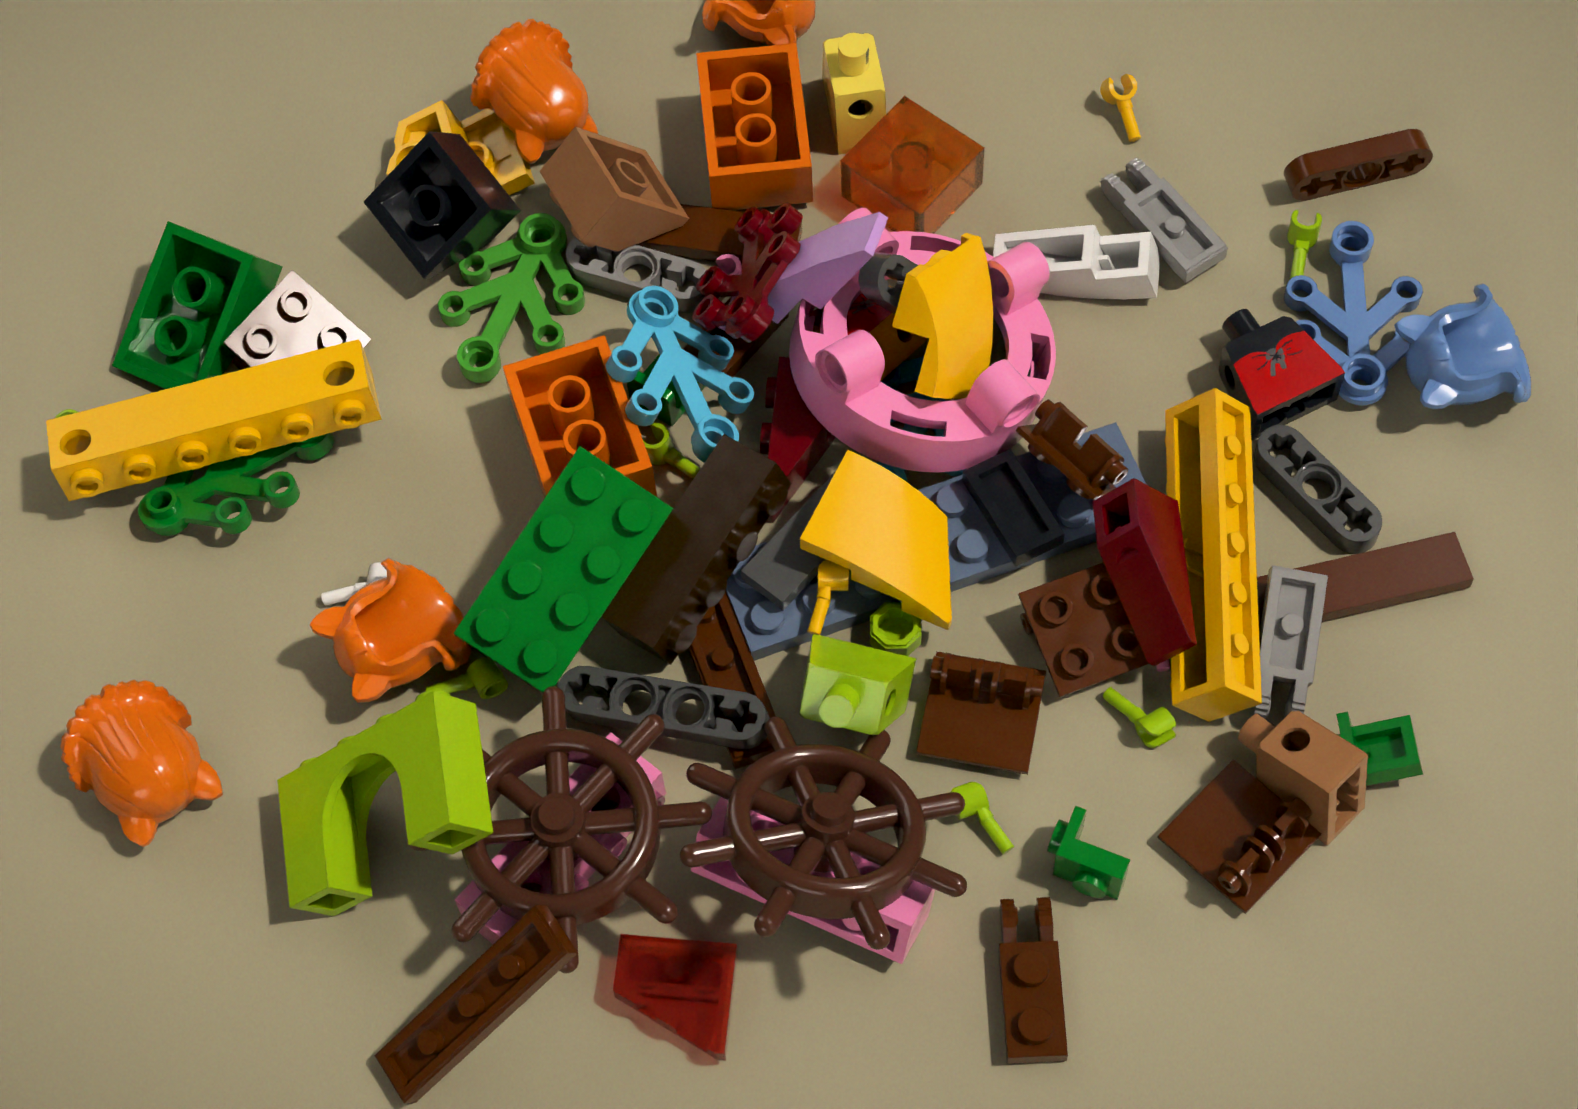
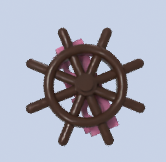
(563, 837)
(816, 854)

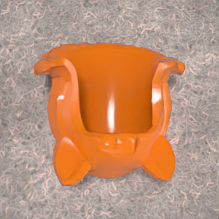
(762, 20)
(532, 87)
(393, 631)
(137, 756)

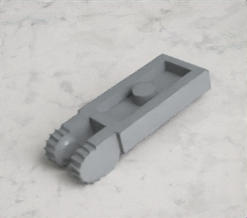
(1158, 208)
(1290, 634)

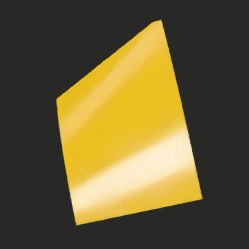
(482, 131)
(954, 309)
(885, 537)

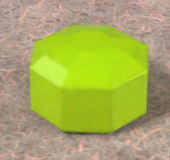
(894, 629)

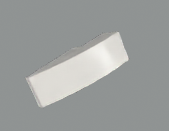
(1092, 264)

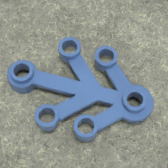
(1355, 322)

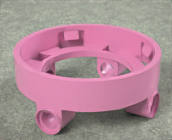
(843, 372)

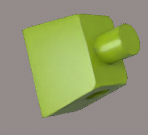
(852, 685)

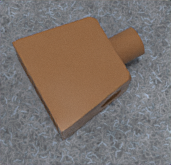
(1309, 764)

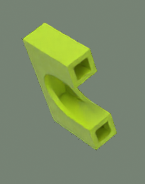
(329, 798)

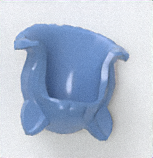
(1465, 353)

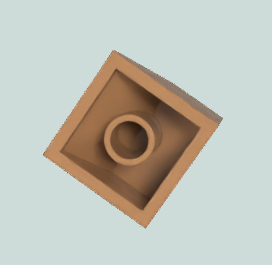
(610, 191)

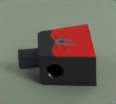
(1276, 370)

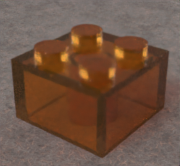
(912, 169)

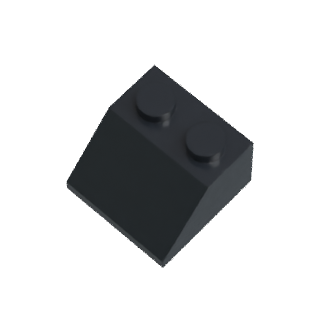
(441, 203)

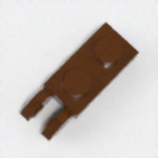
(1031, 989)

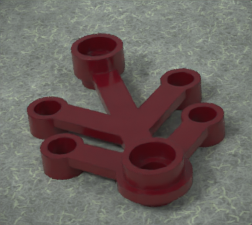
(765, 257)

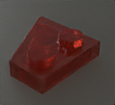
(680, 986)

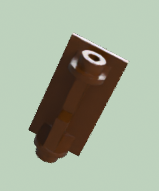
(1054, 439)

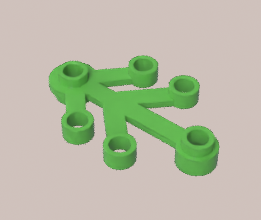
(512, 291)

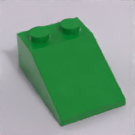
(190, 306)

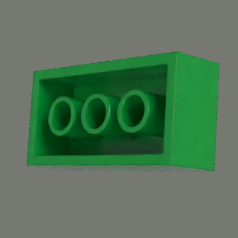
(563, 571)

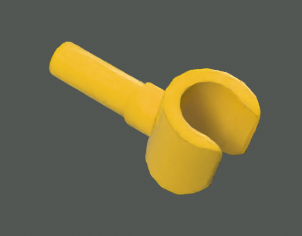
(1123, 103)
(830, 578)

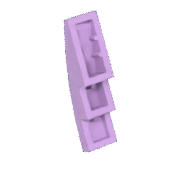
(825, 264)

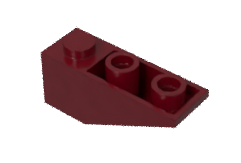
(795, 435)
(1147, 563)

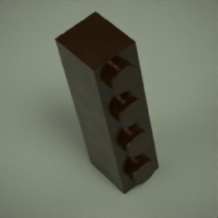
(698, 549)

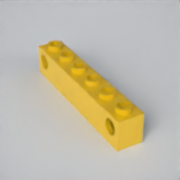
(212, 420)
(1213, 483)

